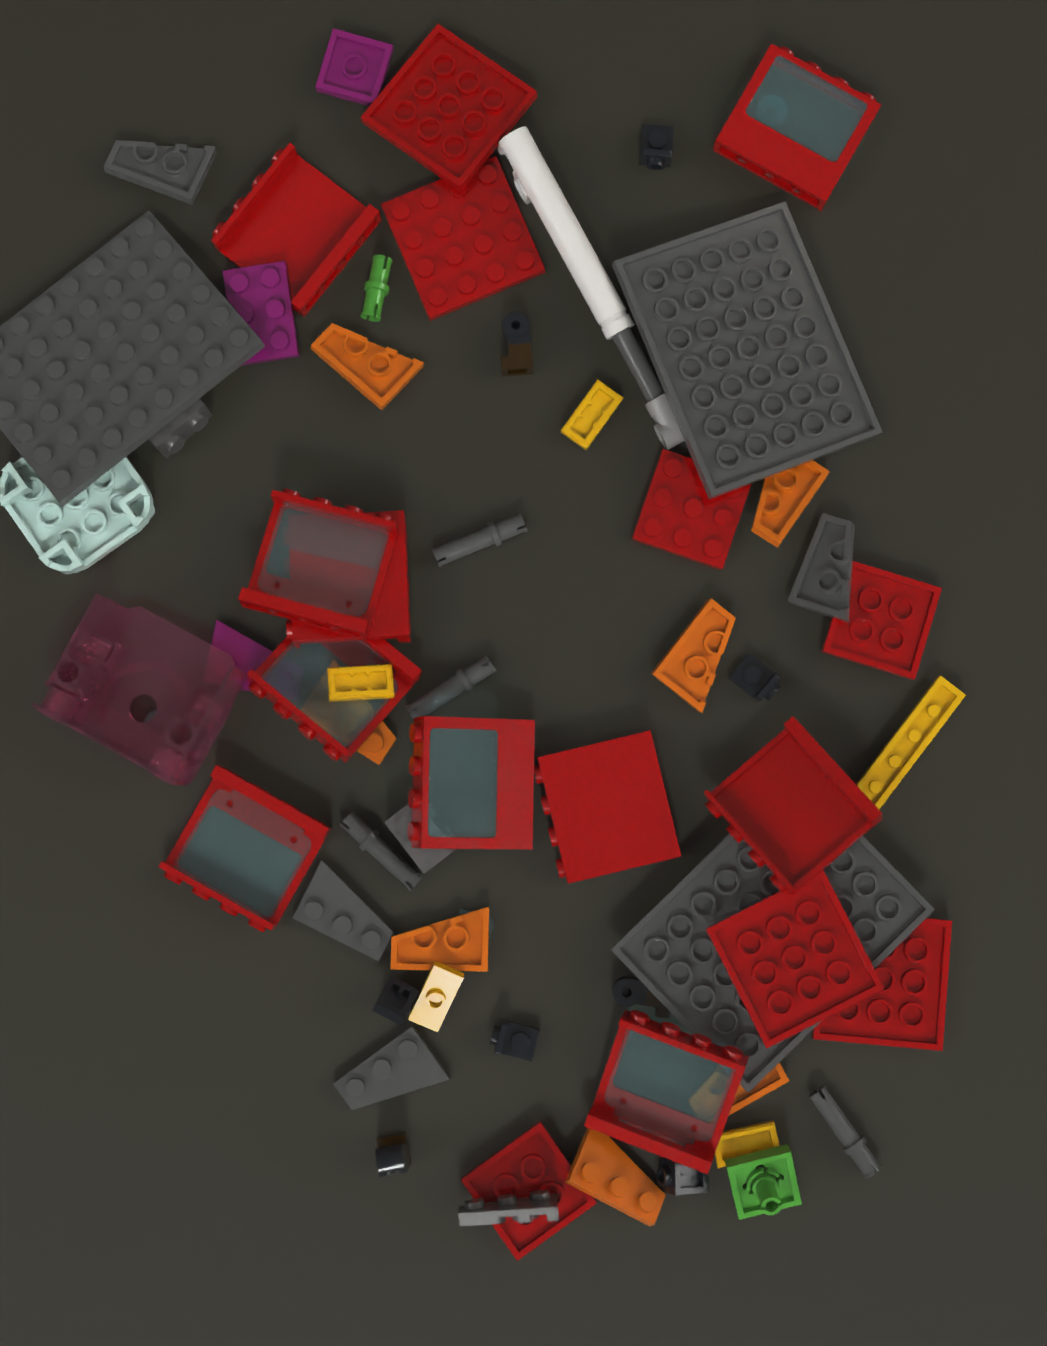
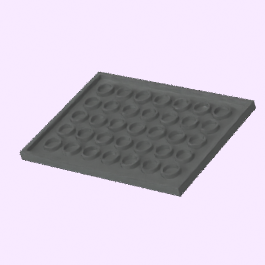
(746, 349)
(114, 356)
(685, 973)

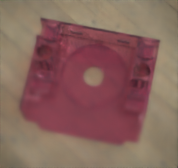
(137, 655)

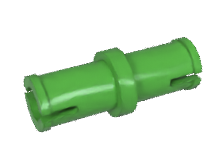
(376, 288)

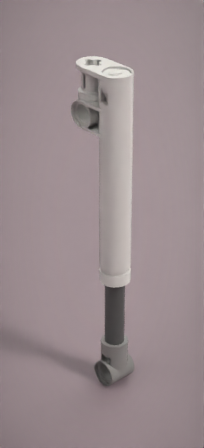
(537, 185)

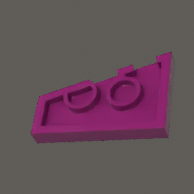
(245, 652)

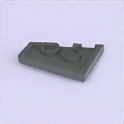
(164, 169)
(827, 570)
(342, 915)
(391, 1071)
(520, 1209)

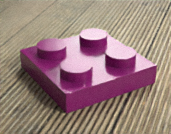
(354, 67)

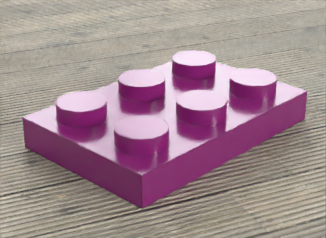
(264, 302)

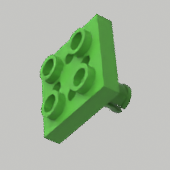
(763, 1188)

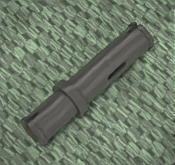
(480, 539)
(452, 687)
(381, 850)
(853, 1143)

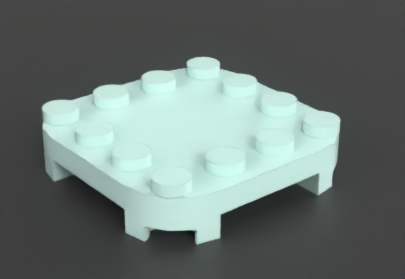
(87, 526)

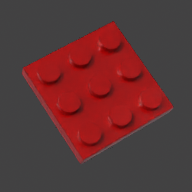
(681, 516)
(886, 621)
(525, 1166)

